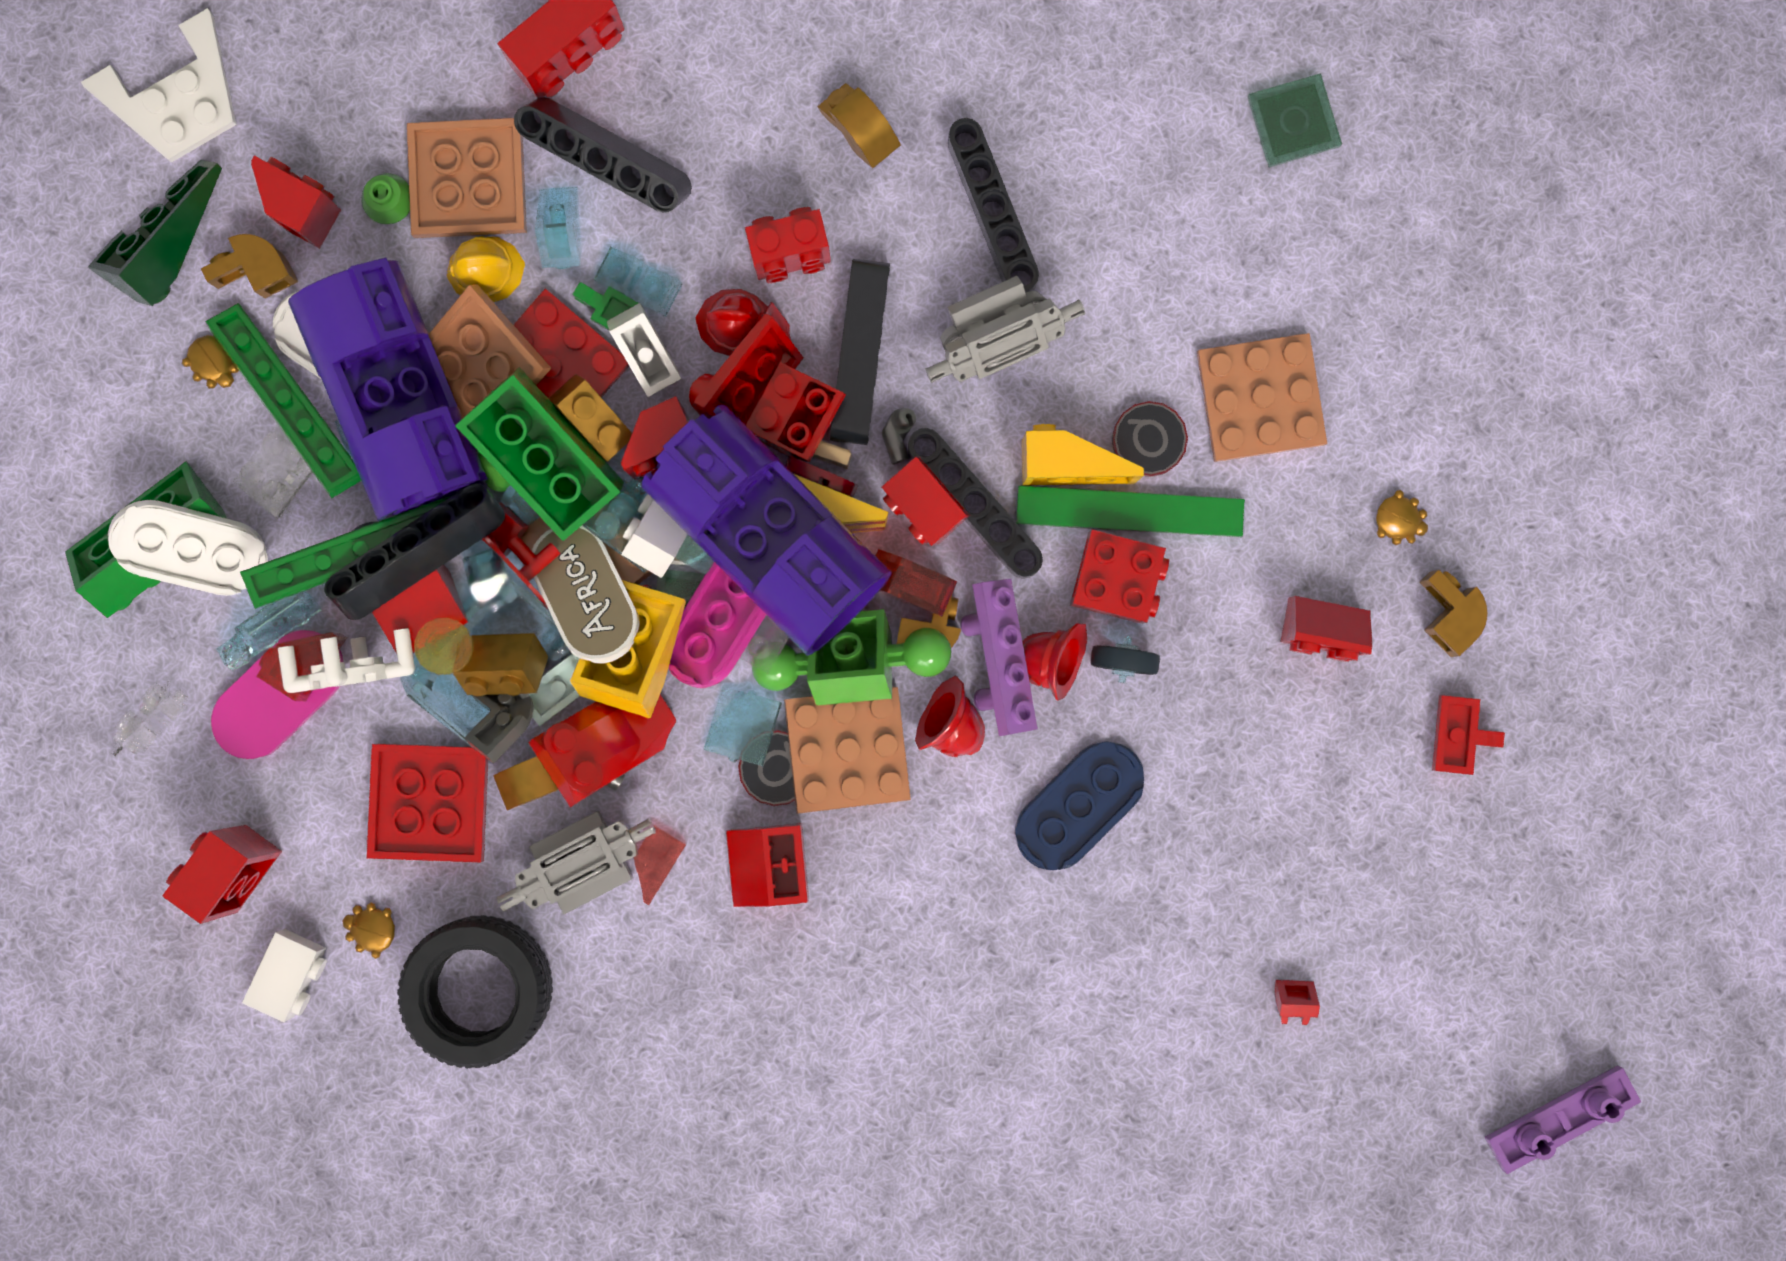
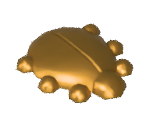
(210, 362)
(1400, 519)
(370, 929)

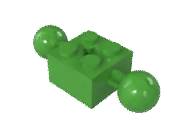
(859, 661)

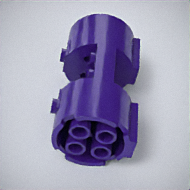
(386, 386)
(765, 528)

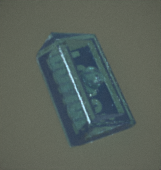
(484, 575)

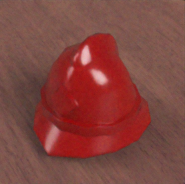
(728, 318)
(1055, 658)
(950, 722)

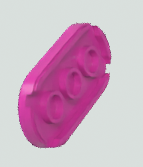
(713, 631)
(256, 718)

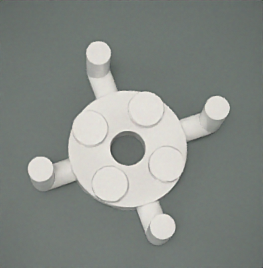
(333, 671)

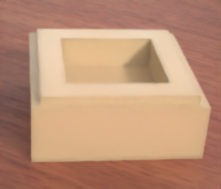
(833, 455)

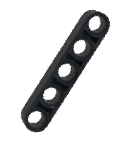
(586, 154)
(991, 191)
(860, 350)
(993, 511)
(414, 551)

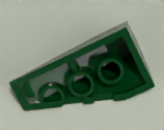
(152, 256)

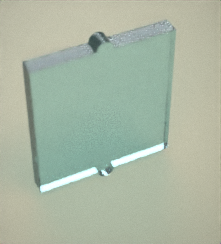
(742, 726)

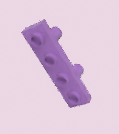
(1004, 657)
(1563, 1119)

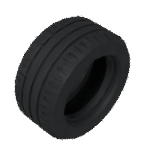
(433, 1027)

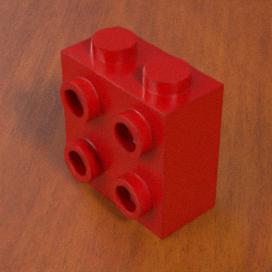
(788, 244)
(1119, 577)

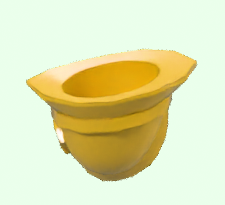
(489, 263)

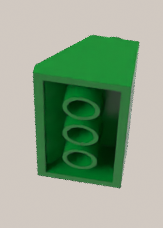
(540, 454)
(96, 570)

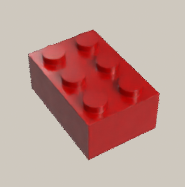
(560, 41)
(220, 873)

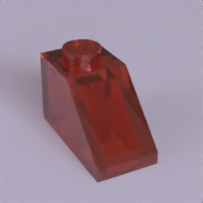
(916, 584)
(307, 654)

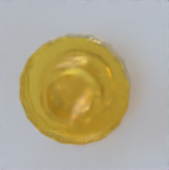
(444, 646)

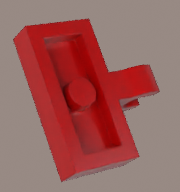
(1459, 734)

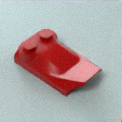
(748, 369)
(600, 746)

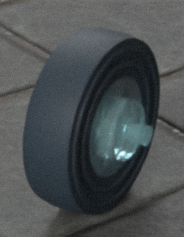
(1125, 660)

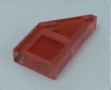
(656, 860)

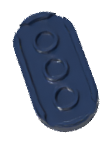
(1080, 805)

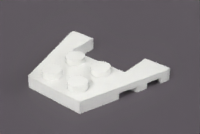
(182, 107)

